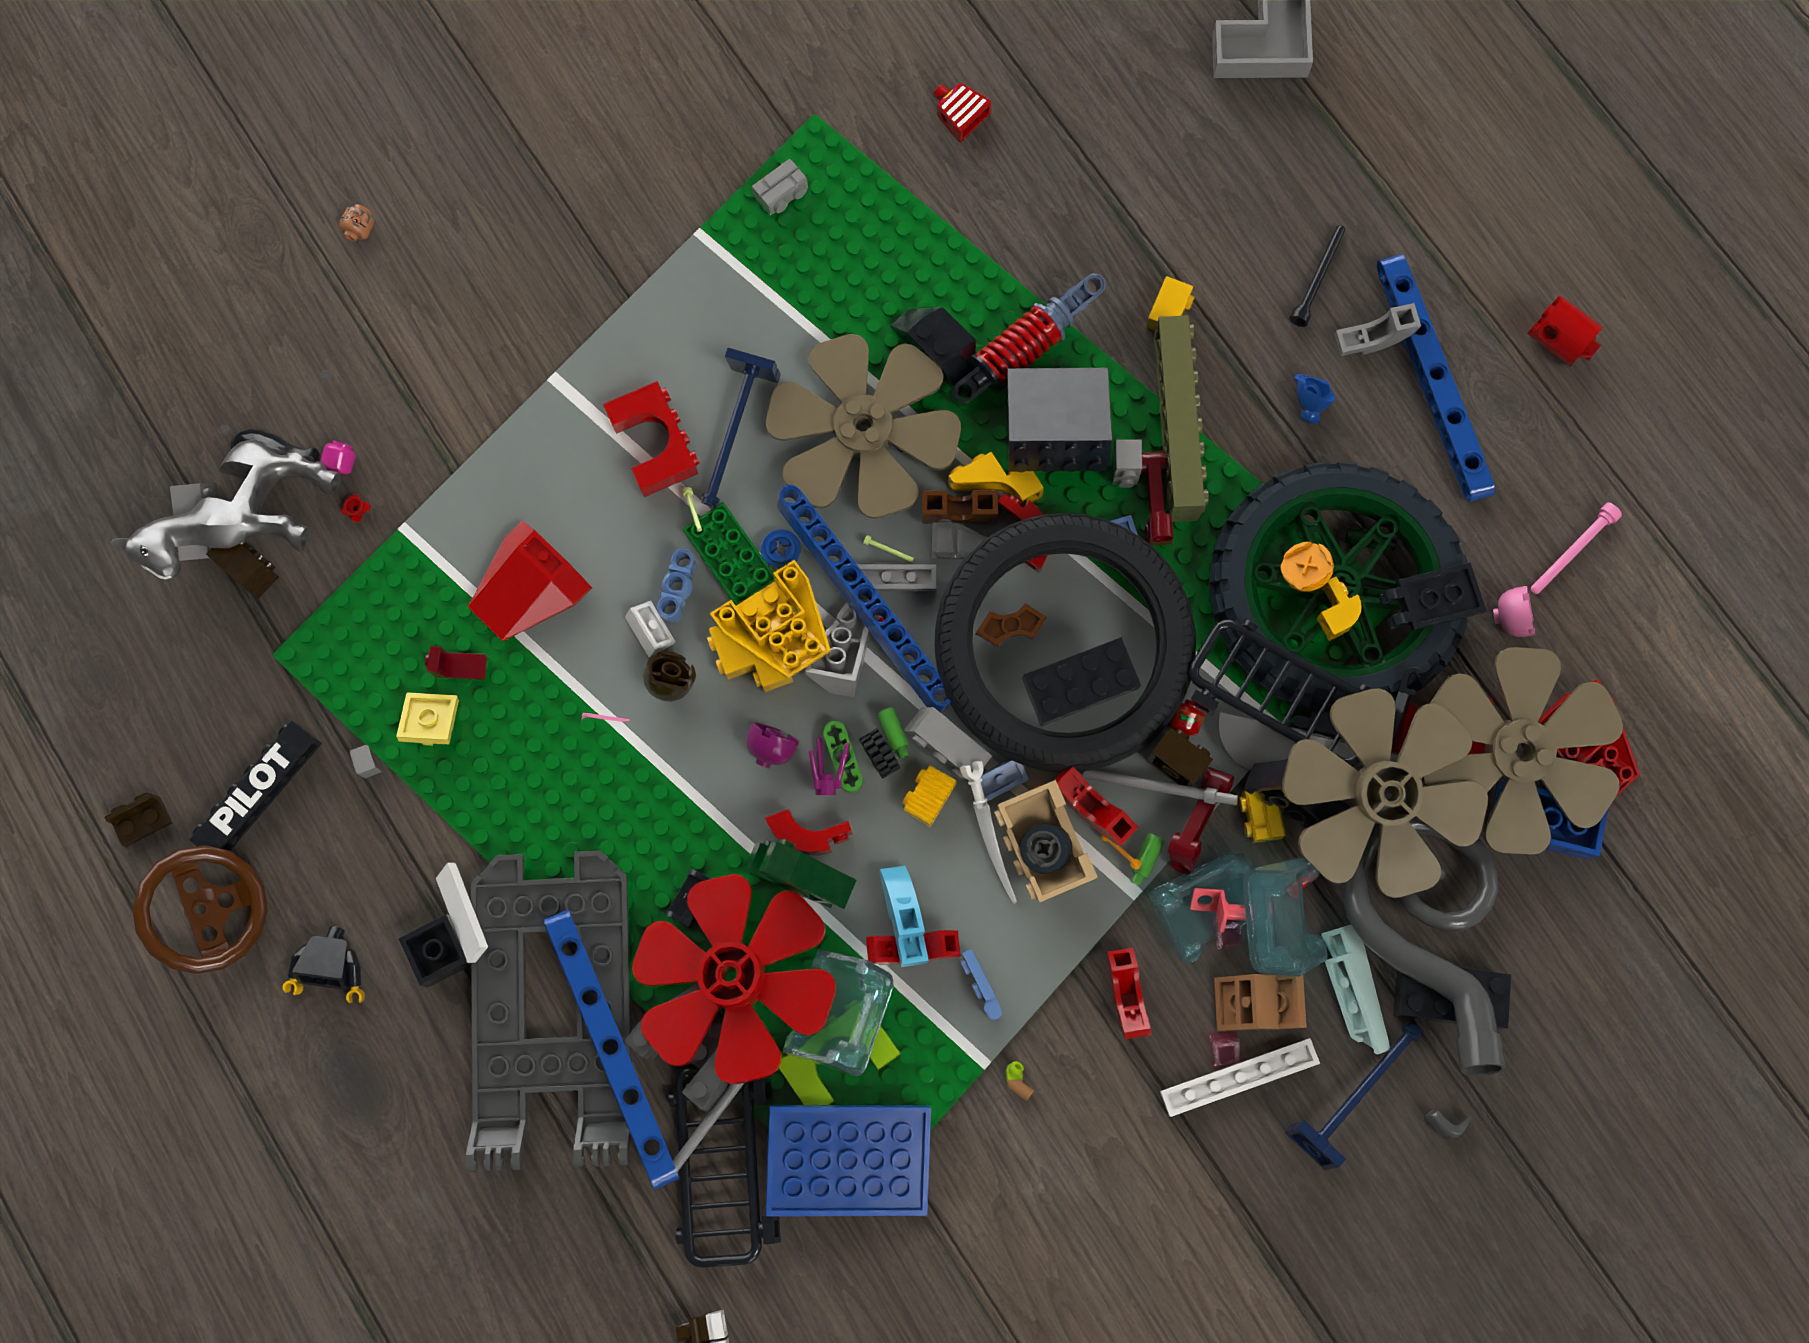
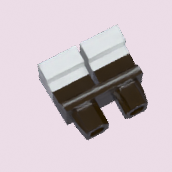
(704, 1328)

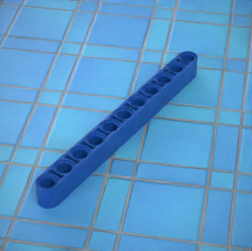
(862, 586)

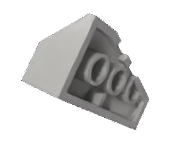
(842, 667)

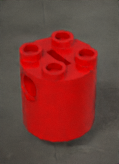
(1566, 332)

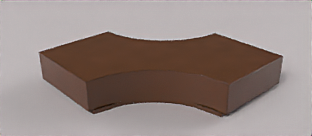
(998, 627)

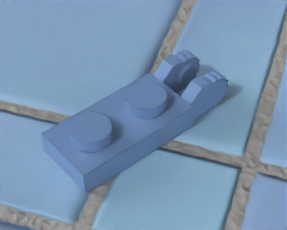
(981, 987)

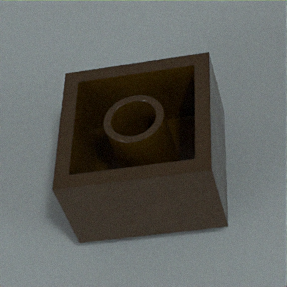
(245, 567)
(1180, 758)

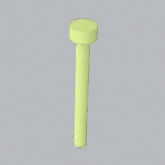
(687, 492)
(868, 540)

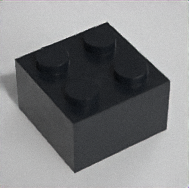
(434, 951)

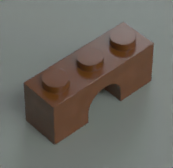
(974, 508)

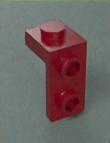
(455, 665)

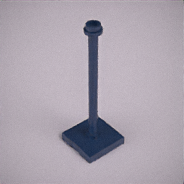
(752, 367)
(1315, 1142)

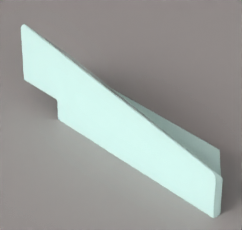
(1355, 988)

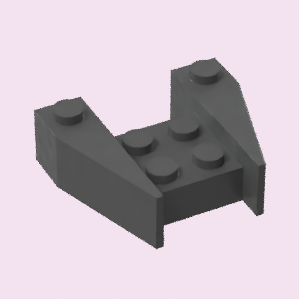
(706, 1086)

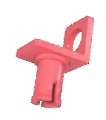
(1219, 905)

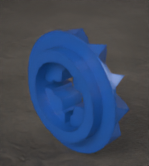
(785, 538)

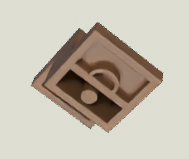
(1260, 1002)

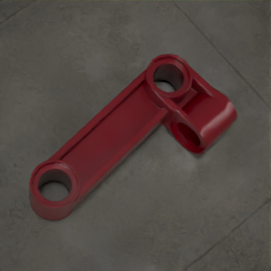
(1159, 524)
(1185, 846)

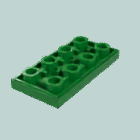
(729, 554)

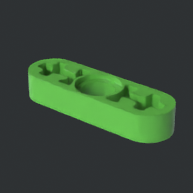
(830, 741)

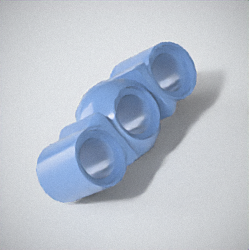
(677, 574)

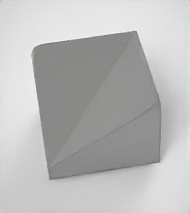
(363, 762)

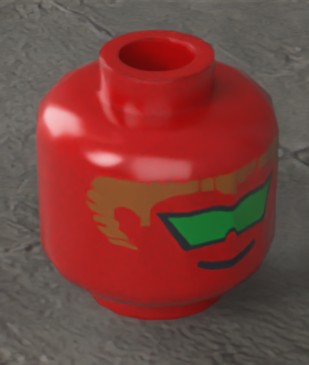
(1188, 719)

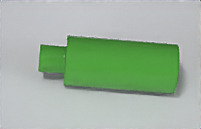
(894, 732)
(1147, 856)

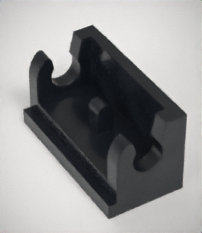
(679, 909)

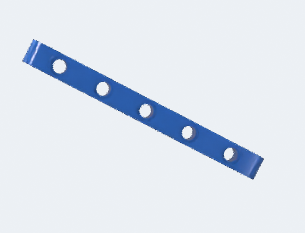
(1440, 394)
(617, 1066)

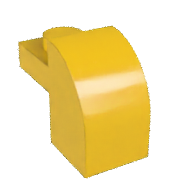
(1344, 612)

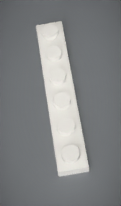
(1239, 1077)

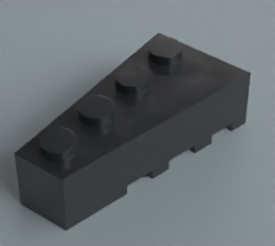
(1267, 781)

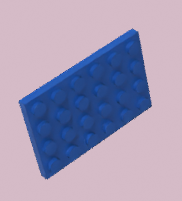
(848, 1160)

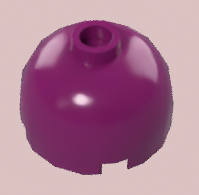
(770, 745)

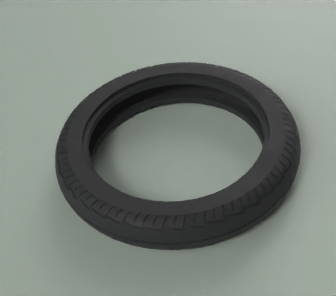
(1096, 540)

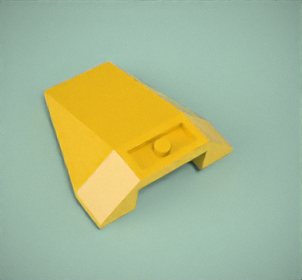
(778, 623)

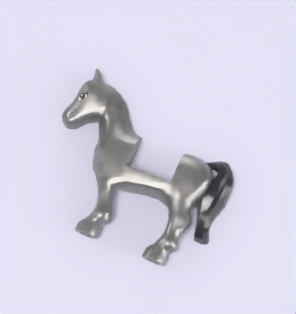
(217, 523)

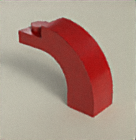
(1093, 808)
(939, 946)

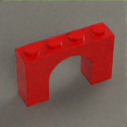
(651, 405)

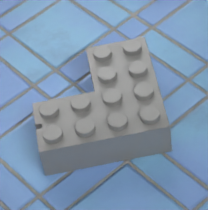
(1266, 47)

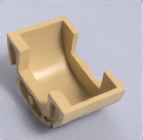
(1037, 807)

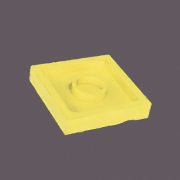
(427, 718)

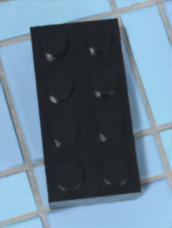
(1081, 681)
(1423, 1003)

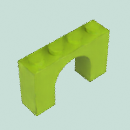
(806, 1082)

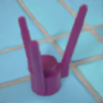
(824, 783)

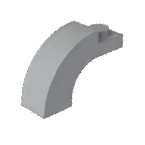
(1379, 334)

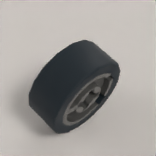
(1058, 853)

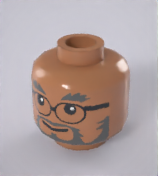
(356, 223)

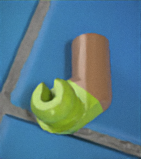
(1014, 1080)

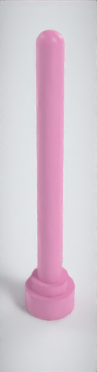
(1607, 515)

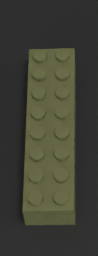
(1179, 418)

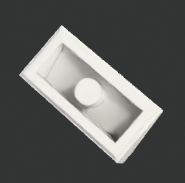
(649, 628)

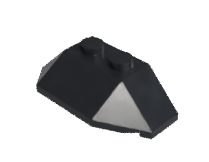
(940, 339)

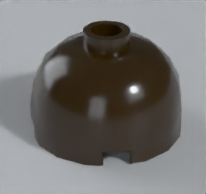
(668, 676)

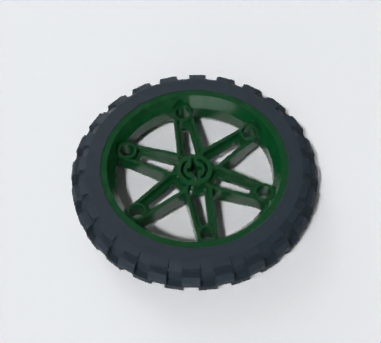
(1307, 492)

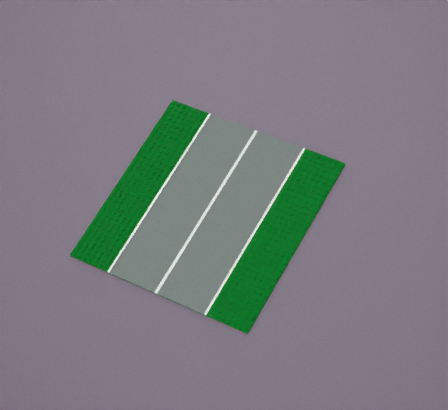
(678, 776)

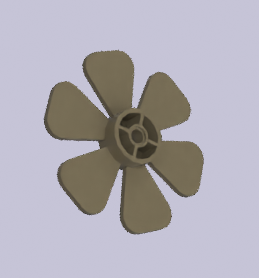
(882, 481)
(1582, 720)
(1320, 776)

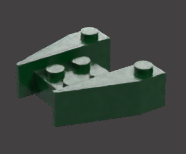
(800, 873)

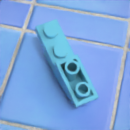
(905, 915)

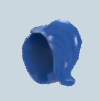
(1313, 397)

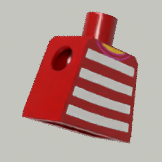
(961, 109)

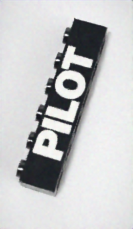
(257, 788)

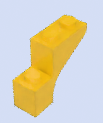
(987, 474)
(738, 661)

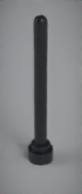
(1301, 315)

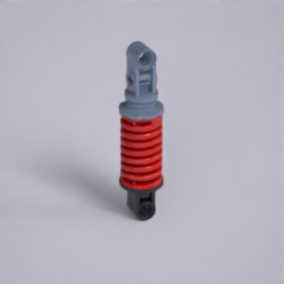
(1025, 340)

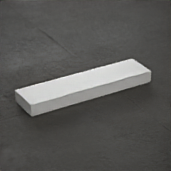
(461, 912)

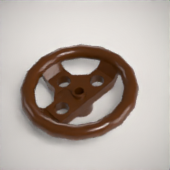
(184, 865)

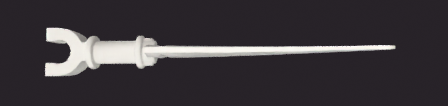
(985, 822)

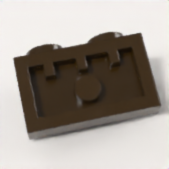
(138, 818)

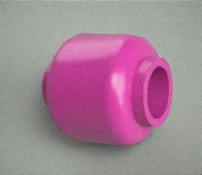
(338, 457)

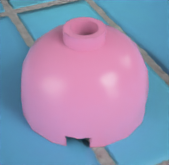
(1515, 612)

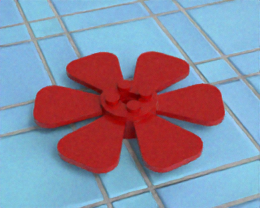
(797, 997)

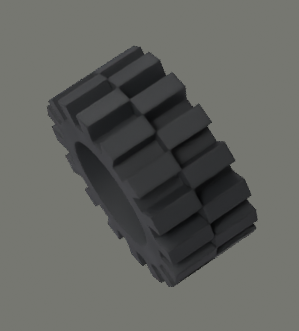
(879, 753)

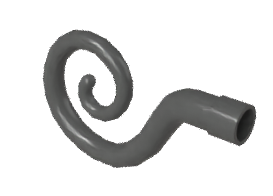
(1478, 1039)

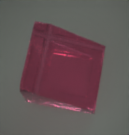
(1231, 936)
(1225, 1048)

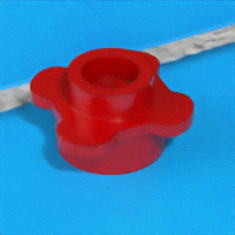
(355, 501)

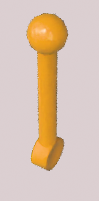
(1134, 863)

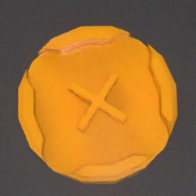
(1307, 566)

